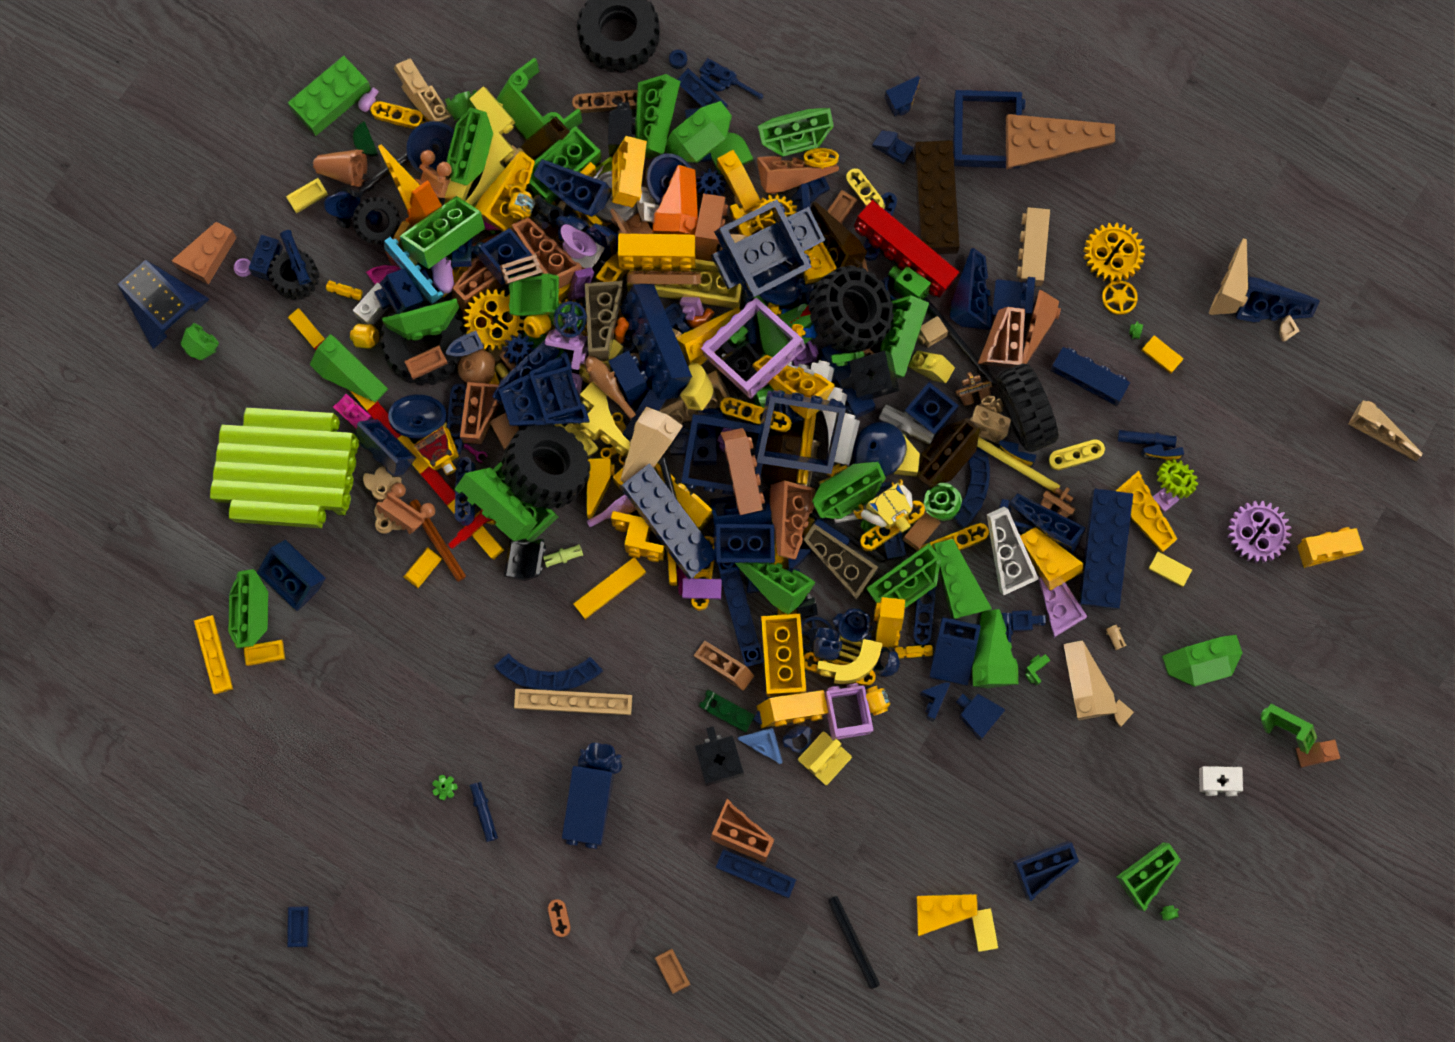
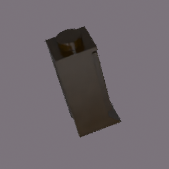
(544, 138)

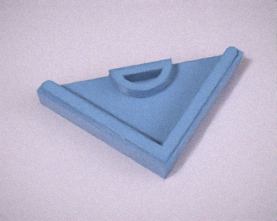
(763, 742)

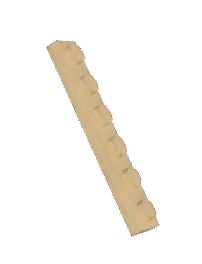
(573, 702)

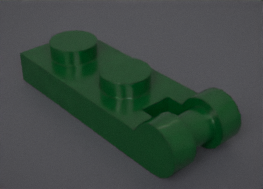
(727, 711)

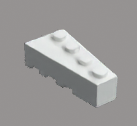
(1010, 556)

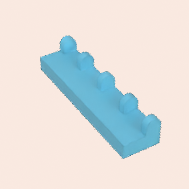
(418, 279)

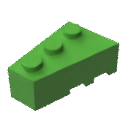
(1148, 874)

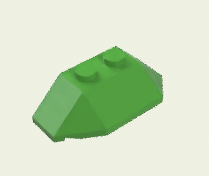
(796, 131)
(700, 133)
(470, 146)
(423, 321)
(848, 489)
(910, 578)
(247, 609)
(1204, 661)

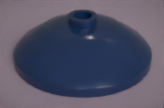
(424, 138)
(659, 171)
(781, 294)
(417, 416)
(889, 448)

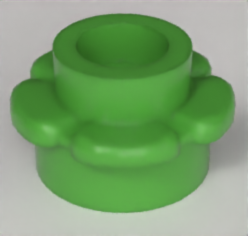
(1136, 330)
(1169, 913)

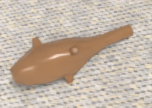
(607, 383)

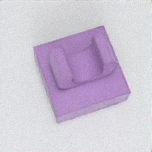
(691, 307)
(1165, 500)

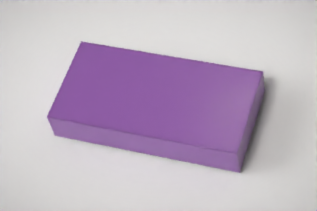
(577, 286)
(701, 588)

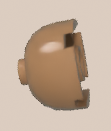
(477, 367)

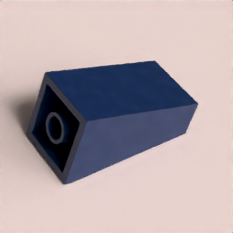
(587, 807)

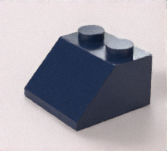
(502, 250)
(629, 377)
(932, 408)

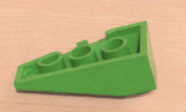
(781, 587)

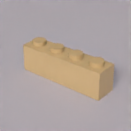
(1034, 245)

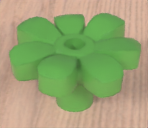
(447, 791)

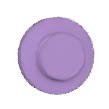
(241, 267)

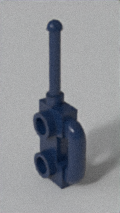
(725, 77)

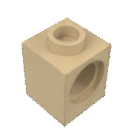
(932, 332)

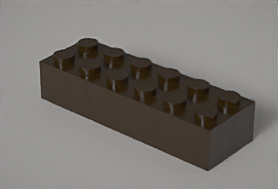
(936, 196)

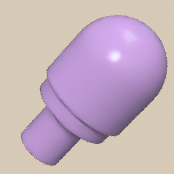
(367, 100)

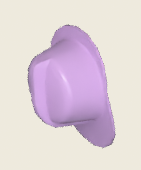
(577, 243)

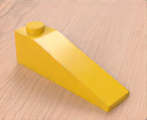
(401, 178)
(495, 200)
(798, 381)

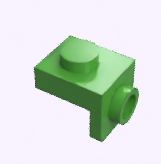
(738, 337)
(1036, 664)

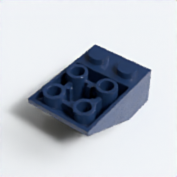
(954, 651)

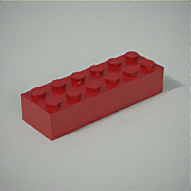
(904, 247)

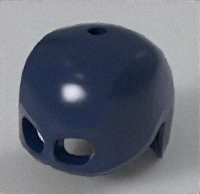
(827, 644)

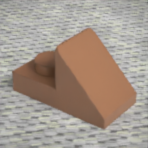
(1319, 753)

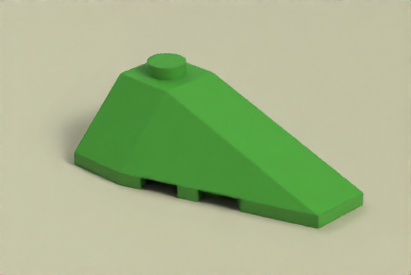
(771, 337)
(341, 367)
(993, 657)

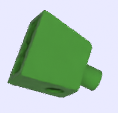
(910, 283)

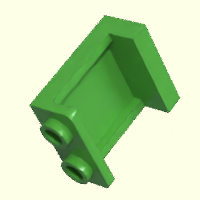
(534, 295)
(1303, 730)

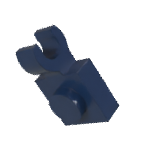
(676, 317)
(1024, 620)

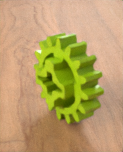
(1177, 478)

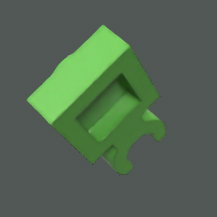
(842, 358)

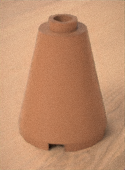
(343, 166)

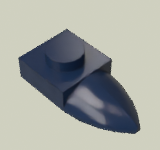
(465, 345)

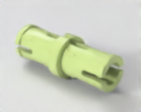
(563, 555)

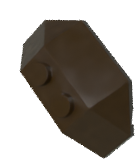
(786, 443)
(948, 452)

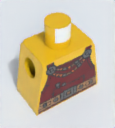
(438, 450)

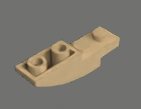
(419, 93)

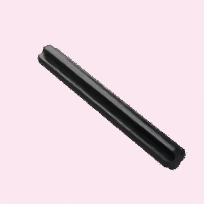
(853, 942)

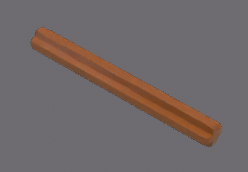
(440, 544)

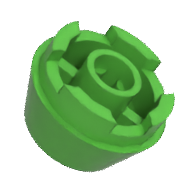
(459, 104)
(198, 343)
(942, 502)

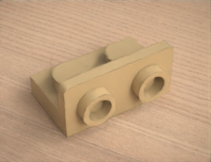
(991, 424)

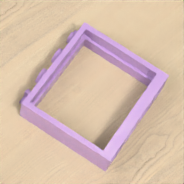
(770, 369)

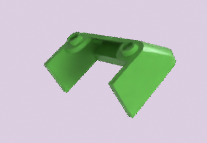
(522, 111)

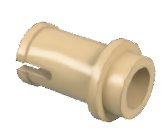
(1116, 637)

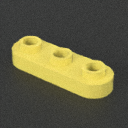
(1082, 449)

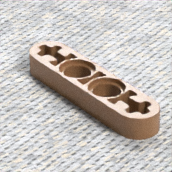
(607, 97)
(664, 277)

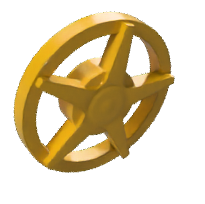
(821, 157)
(1119, 297)

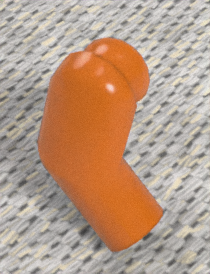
(699, 320)
(621, 329)

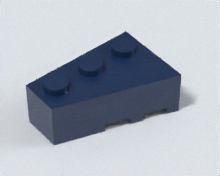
(1044, 867)

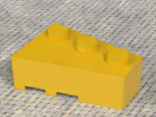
(628, 171)
(1329, 547)
(1050, 559)
(889, 619)
(793, 708)

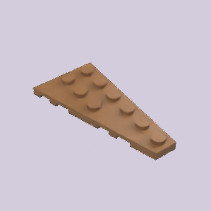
(1043, 139)

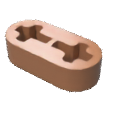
(554, 919)

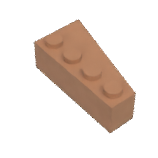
(550, 256)
(742, 471)

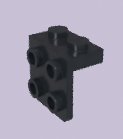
(524, 559)

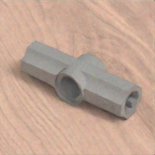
(906, 424)

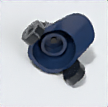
(343, 204)

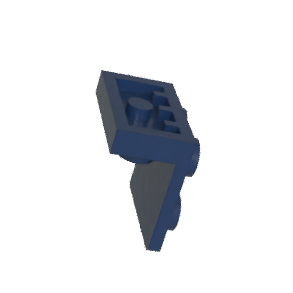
(1014, 295)

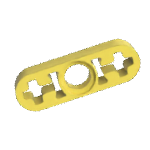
(863, 184)

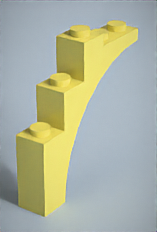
(500, 149)
(600, 419)

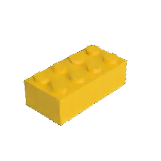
(656, 251)
(783, 655)

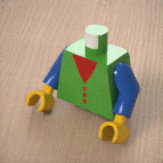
(797, 319)

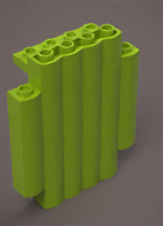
(284, 468)

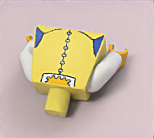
(888, 508)

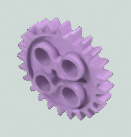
(1245, 521)

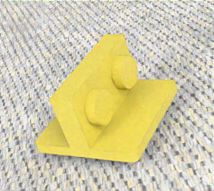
(825, 758)

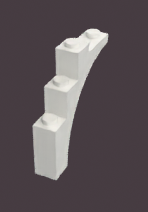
(850, 424)

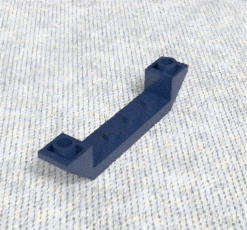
(740, 614)

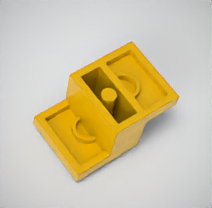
(637, 537)

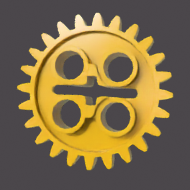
(1100, 243)
(485, 333)

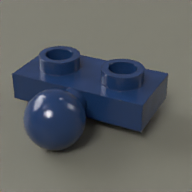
(463, 255)

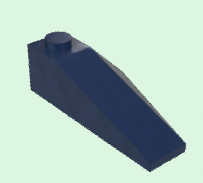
(970, 299)
(1274, 302)

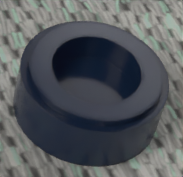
(678, 59)

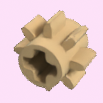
(992, 404)

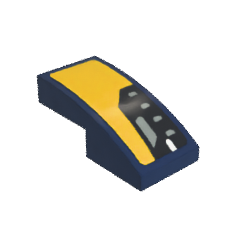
(1012, 449)
(1157, 453)

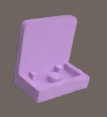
(575, 343)

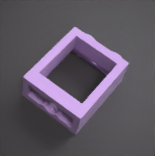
(860, 730)

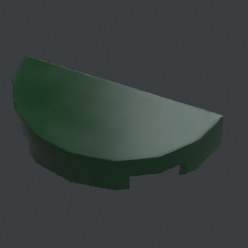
(363, 140)

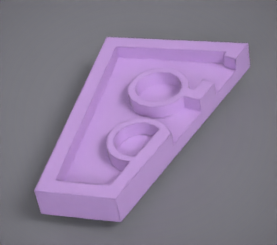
(1061, 608)

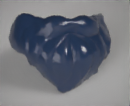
(892, 665)
(795, 731)

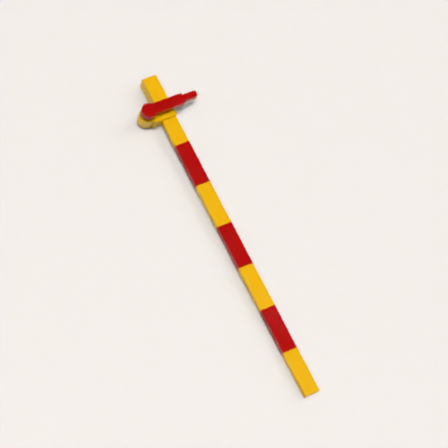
(432, 476)

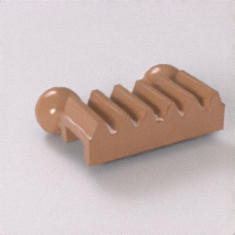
(436, 179)
(401, 512)

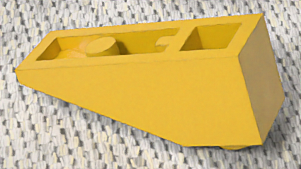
(738, 180)
(598, 483)

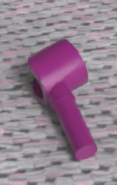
(475, 452)

